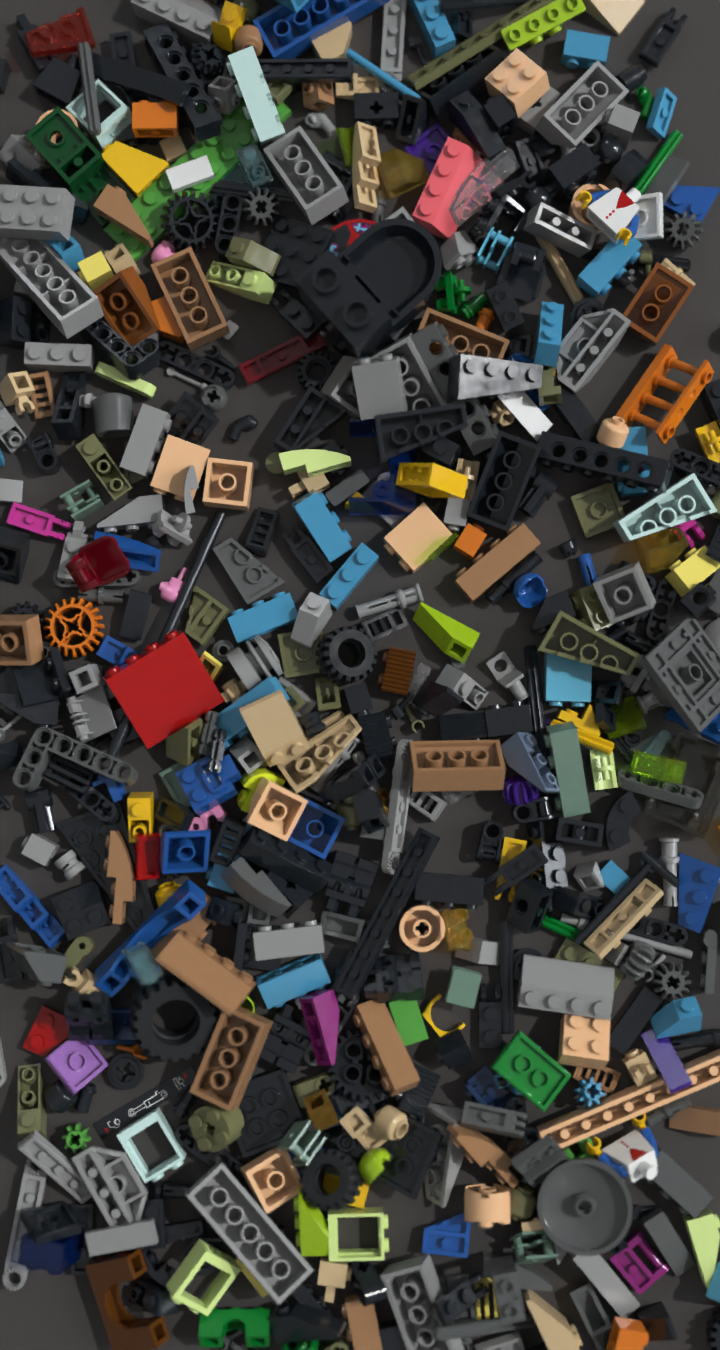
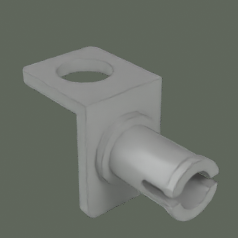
(509, 677)

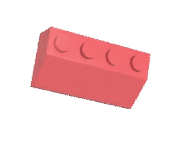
(448, 174)

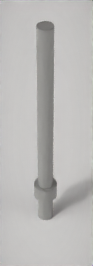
(581, 922)

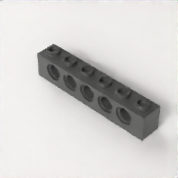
(437, 333)

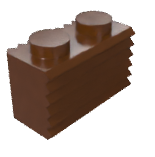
(397, 671)

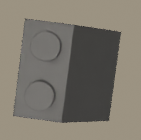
(39, 962)

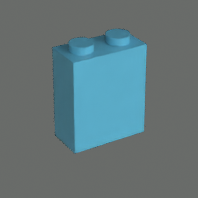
(566, 681)

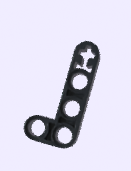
(130, 361)

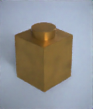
(321, 1110)

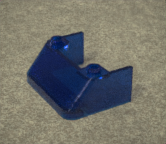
(386, 496)

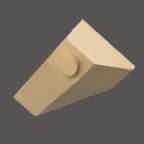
(325, 748)

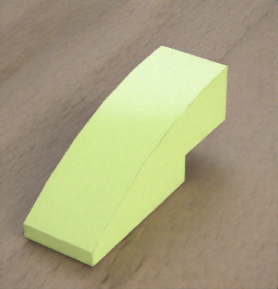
(313, 460)

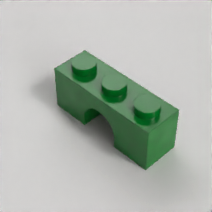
(220, 1321)

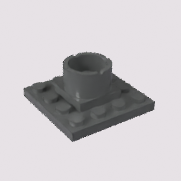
(686, 673)

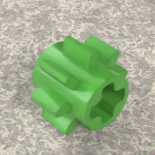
(78, 1143)

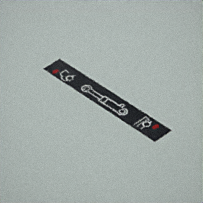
(145, 1102)

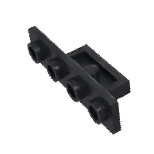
(553, 872)

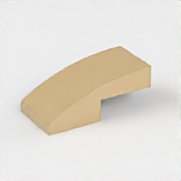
(358, 85)
(361, 1126)

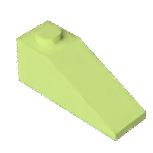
(704, 1242)

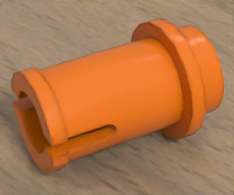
(485, 318)

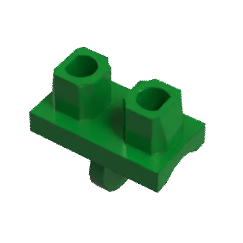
(454, 293)

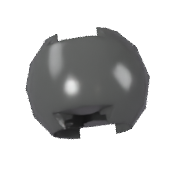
(209, 391)

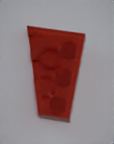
(60, 35)

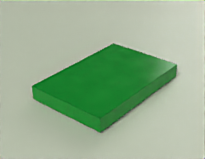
(530, 1071)

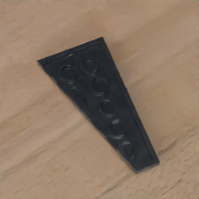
(88, 839)

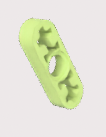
(113, 375)

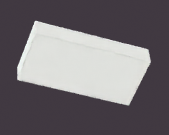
(190, 173)

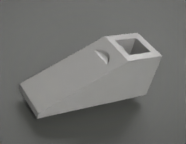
(136, 514)

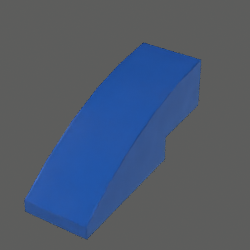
(139, 554)

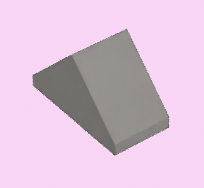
(482, 952)

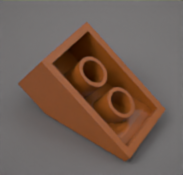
(657, 303)
(128, 306)

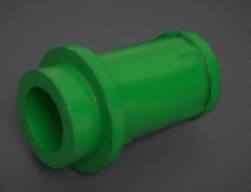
(472, 307)

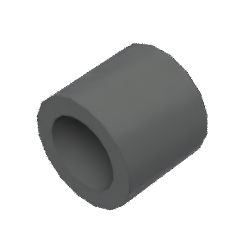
(113, 416)

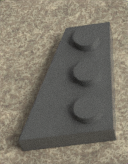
(247, 574)

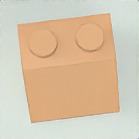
(275, 808)

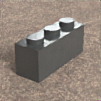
(680, 1186)

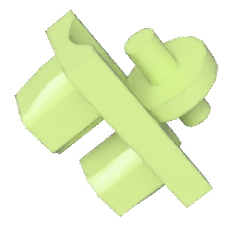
(603, 770)

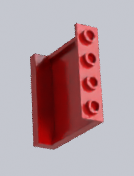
(163, 688)

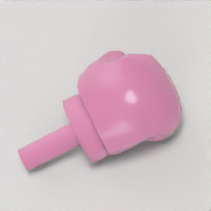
(162, 251)
(171, 589)

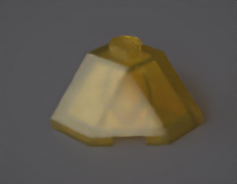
(401, 172)
(660, 549)

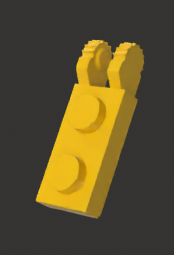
(510, 848)

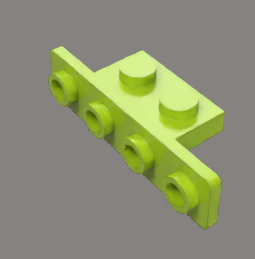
(540, 23)

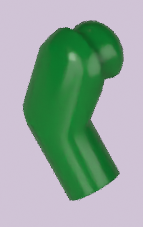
(646, 100)

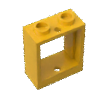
(431, 480)

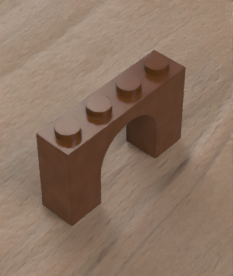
(122, 1328)

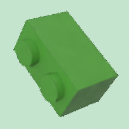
(408, 1021)

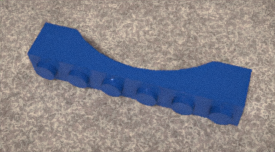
(176, 910)

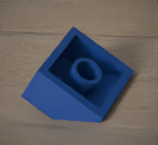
(184, 851)

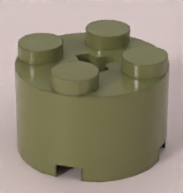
(215, 1127)

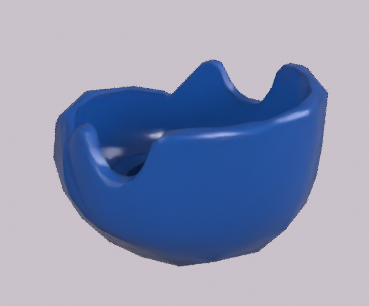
(529, 590)

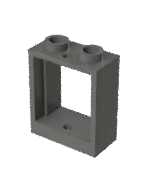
(507, 1289)

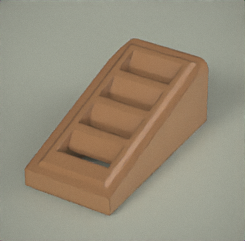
(48, 384)
(576, 1074)

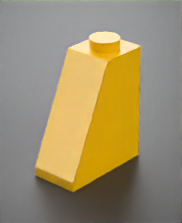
(133, 167)

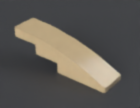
(364, 167)

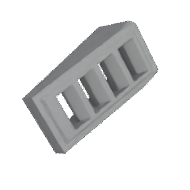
(437, 810)

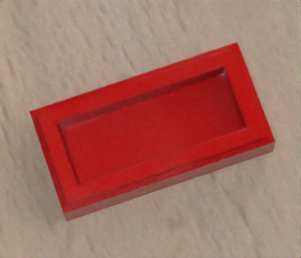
(147, 856)

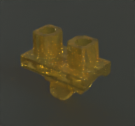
(456, 930)

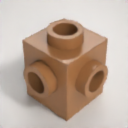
(317, 96)

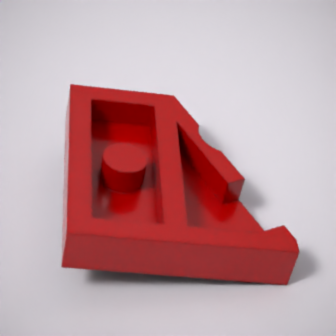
(47, 1031)

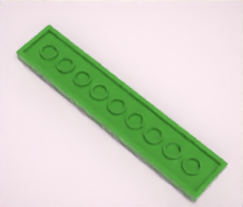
(223, 159)

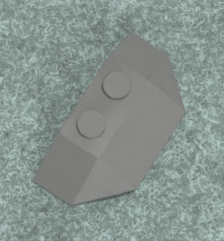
(589, 346)
(112, 1184)

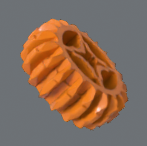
(78, 618)

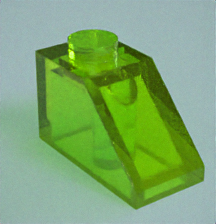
(658, 766)

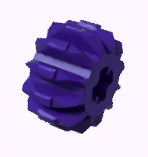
(519, 791)

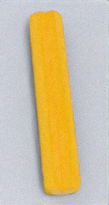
(591, 740)

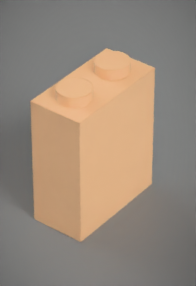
(173, 465)
(416, 538)

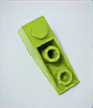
(448, 634)
(312, 1226)

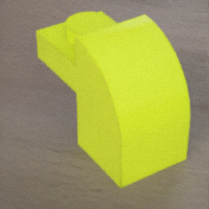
(251, 782)

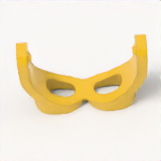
(427, 1015)

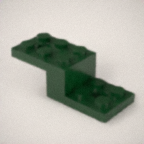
(74, 160)

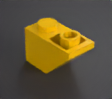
(140, 814)

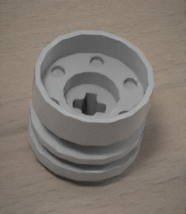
(254, 663)

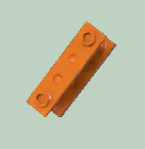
(655, 377)

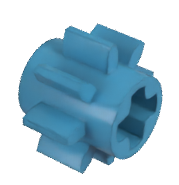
(592, 1087)

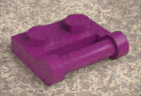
(634, 1269)

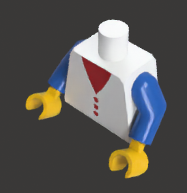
(613, 212)
(632, 1154)

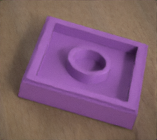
(76, 1063)

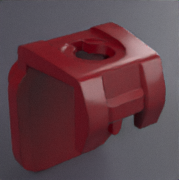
(98, 563)

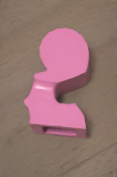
(203, 821)

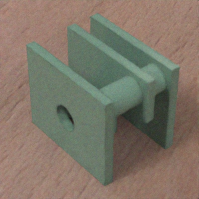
(82, 508)
(463, 987)
(301, 1143)
(546, 1242)

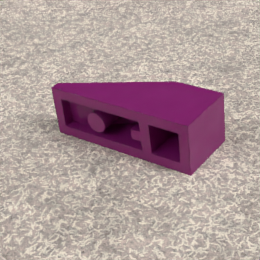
(322, 1022)

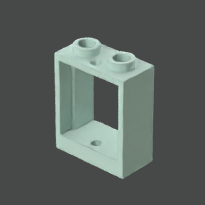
(113, 125)
(125, 1139)

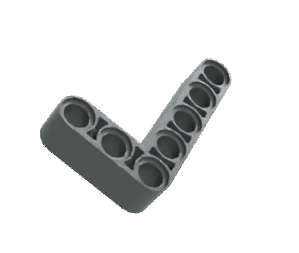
(74, 755)

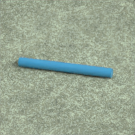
(380, 74)

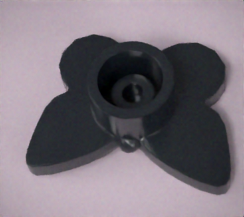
(345, 1142)

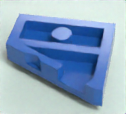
(692, 200)

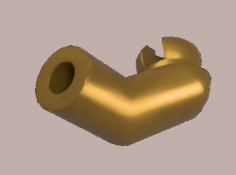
(384, 796)

